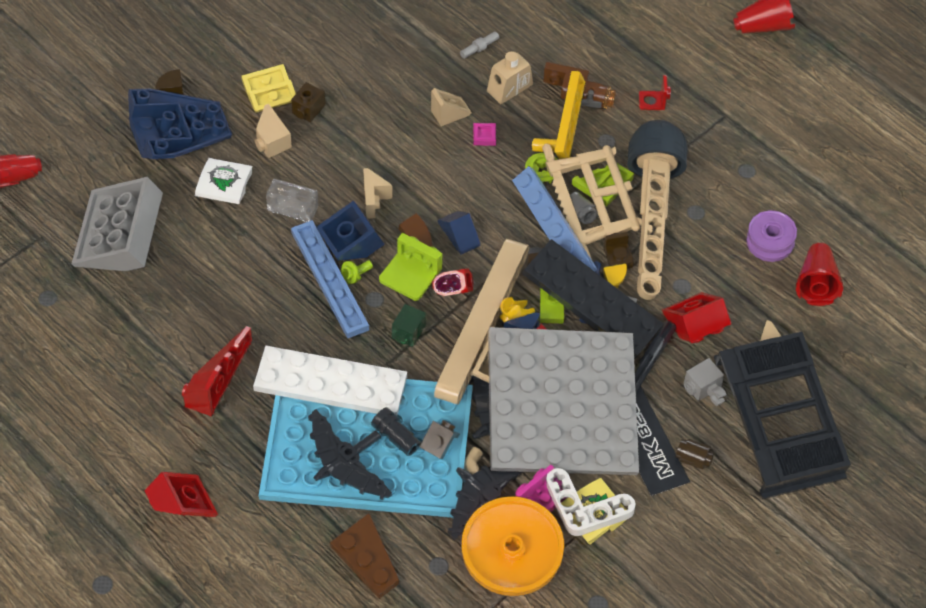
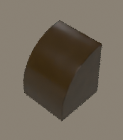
(170, 82)

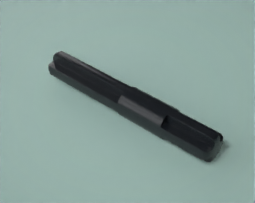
(653, 353)

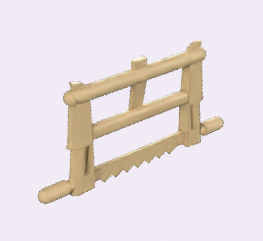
(583, 161)

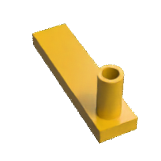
(564, 142)

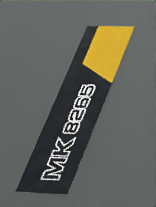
(656, 456)

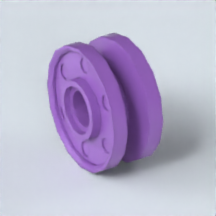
(771, 236)

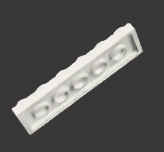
(329, 380)

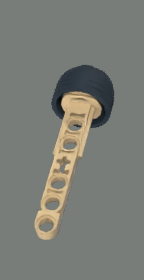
(657, 155)

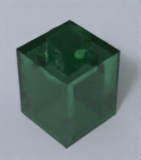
(408, 325)

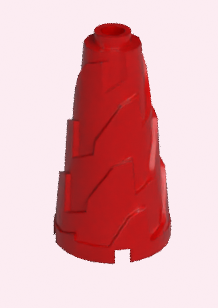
(18, 168)

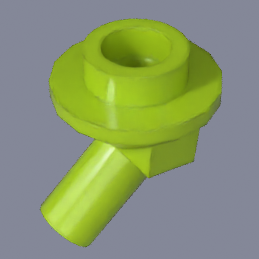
(351, 272)

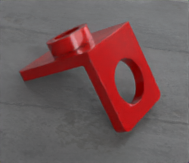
(660, 97)

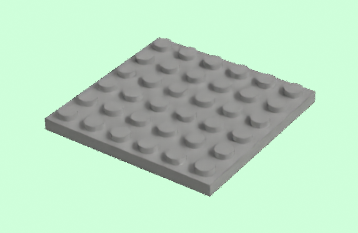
(562, 401)

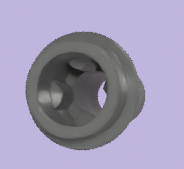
(584, 209)

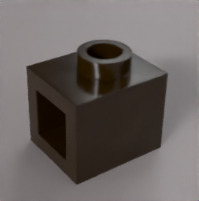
(308, 102)

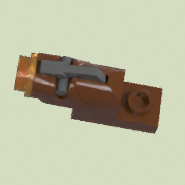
(594, 93)

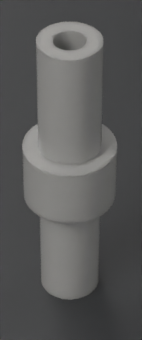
(479, 45)

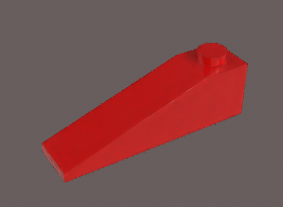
(212, 380)

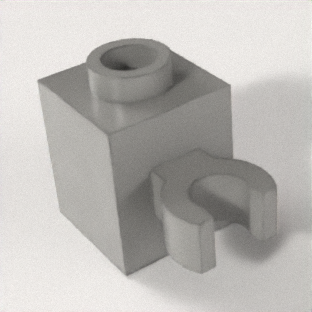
(705, 380)

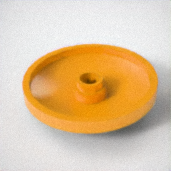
(512, 546)

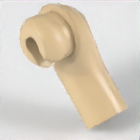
(472, 459)

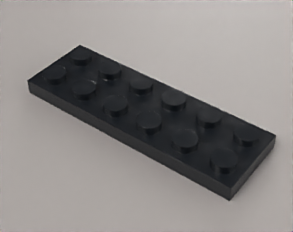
(590, 295)

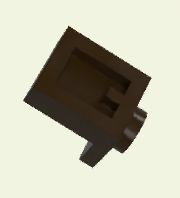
(617, 250)

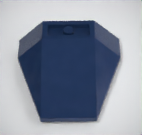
(174, 123)

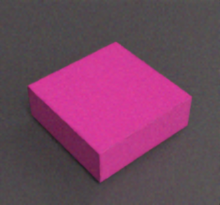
(484, 134)

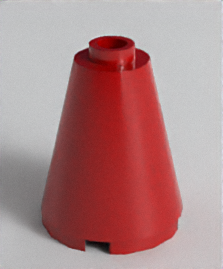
(765, 17)
(819, 277)

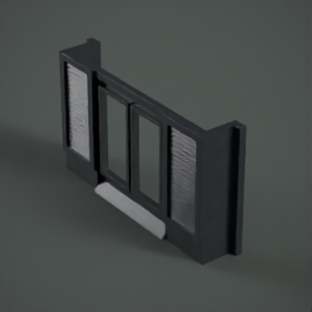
(797, 460)

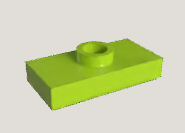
(550, 309)

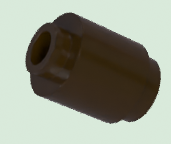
(694, 454)

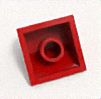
(698, 316)

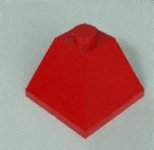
(180, 495)

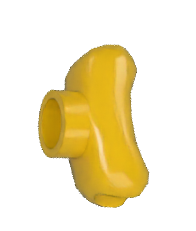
(513, 309)

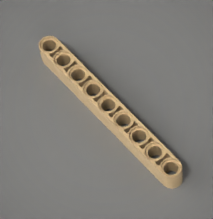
(484, 314)

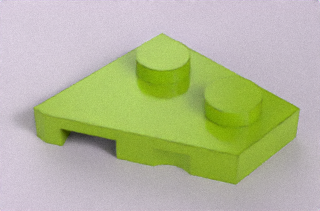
(603, 179)

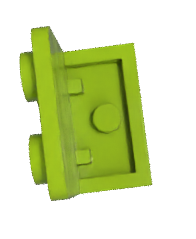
(412, 267)

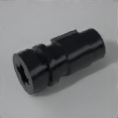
(398, 433)

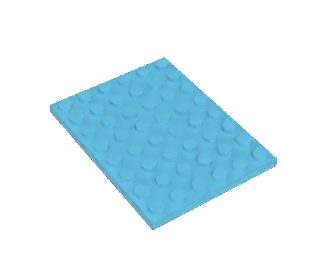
(417, 482)

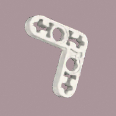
(585, 514)

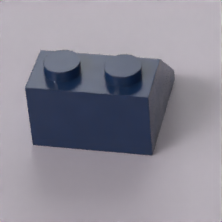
(350, 234)

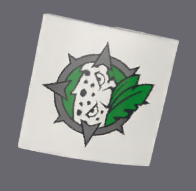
(223, 181)

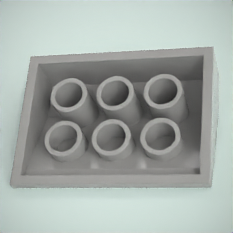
(118, 226)

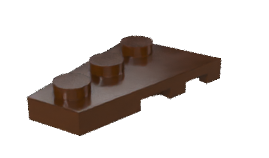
(366, 556)

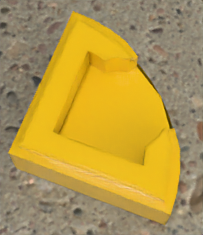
(615, 274)

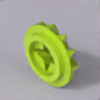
(539, 161)

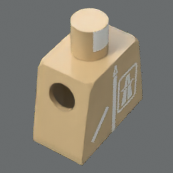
(509, 77)

